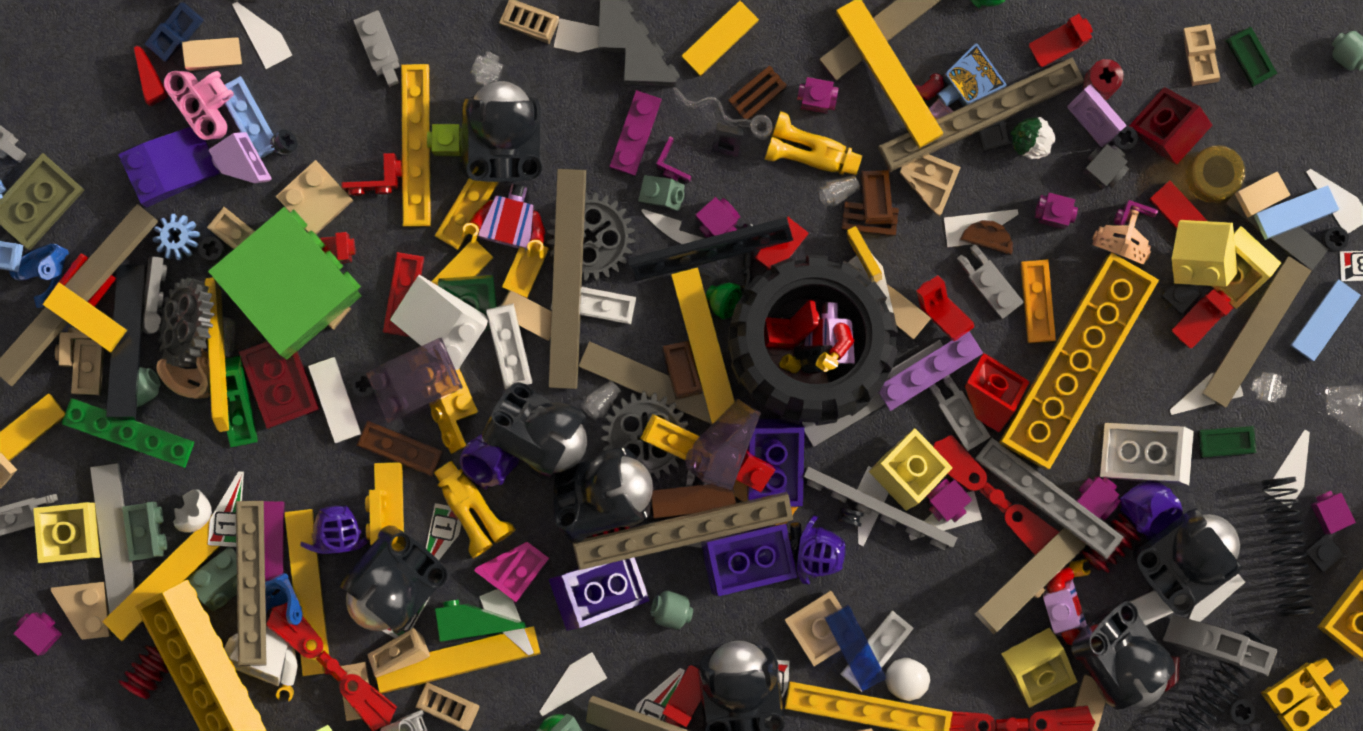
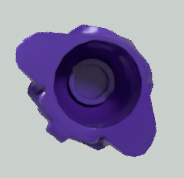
(487, 464)
(1147, 507)
(335, 531)
(819, 552)

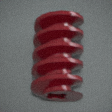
(1109, 72)
(1123, 528)
(145, 674)

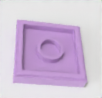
(1096, 115)

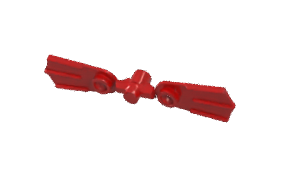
(1031, 529)
(366, 700)
(1062, 719)

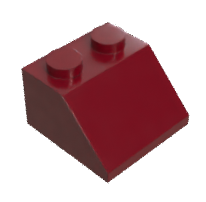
(1171, 125)

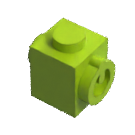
(445, 139)

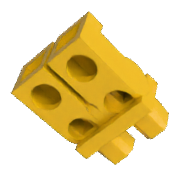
(1310, 691)

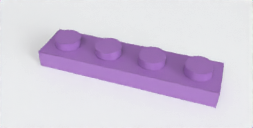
(929, 370)

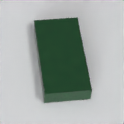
(1251, 57)
(1227, 441)

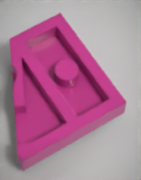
(513, 570)

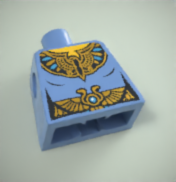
(971, 79)

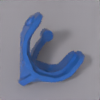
(46, 264)
(285, 595)

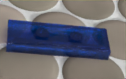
(855, 647)

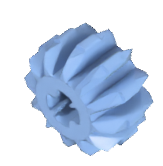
(166, 237)

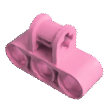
(210, 95)

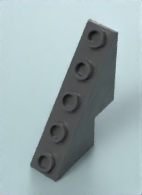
(624, 35)

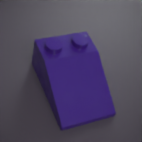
(168, 165)
(783, 447)
(748, 559)
(598, 592)

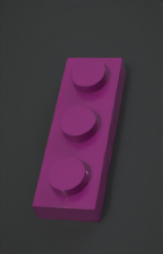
(635, 133)

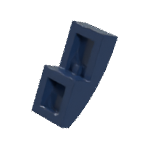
(177, 29)

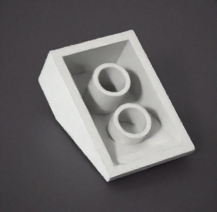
(434, 313)
(1147, 453)

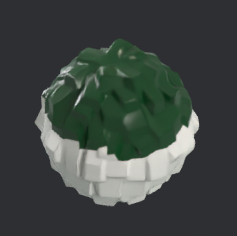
(1033, 138)

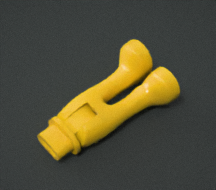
(825, 152)
(463, 495)

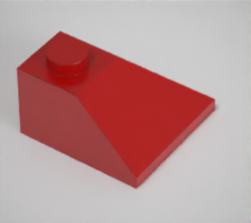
(994, 392)

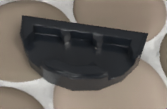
(808, 356)

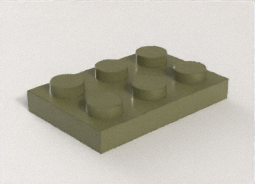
(37, 201)

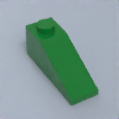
(240, 413)
(467, 620)

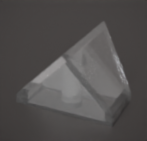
(1346, 406)

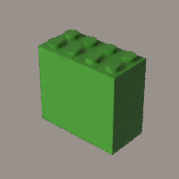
(286, 282)

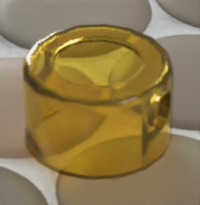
(1201, 188)

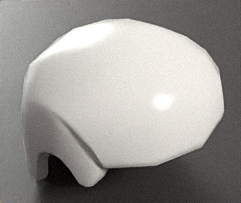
(194, 512)
(907, 679)

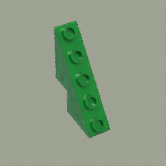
(128, 433)

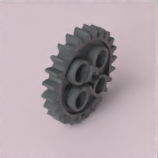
(607, 256)
(185, 322)
(620, 436)

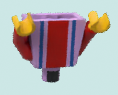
(508, 222)
(828, 332)
(1063, 602)

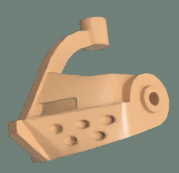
(1125, 247)
(177, 378)

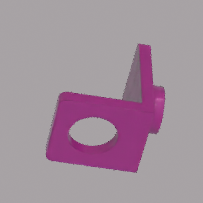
(670, 172)
(1121, 215)

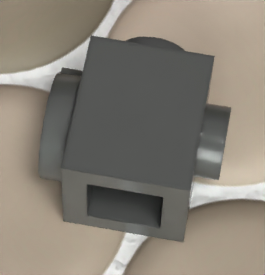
(1106, 166)

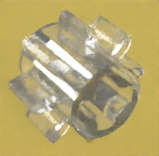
(487, 69)
(1269, 387)

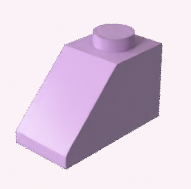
(239, 159)

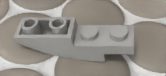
(1220, 644)

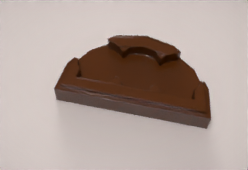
(988, 235)

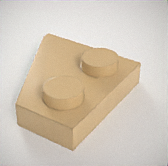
(931, 180)
(85, 607)

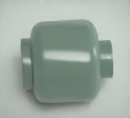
(1349, 50)
(147, 386)
(671, 610)

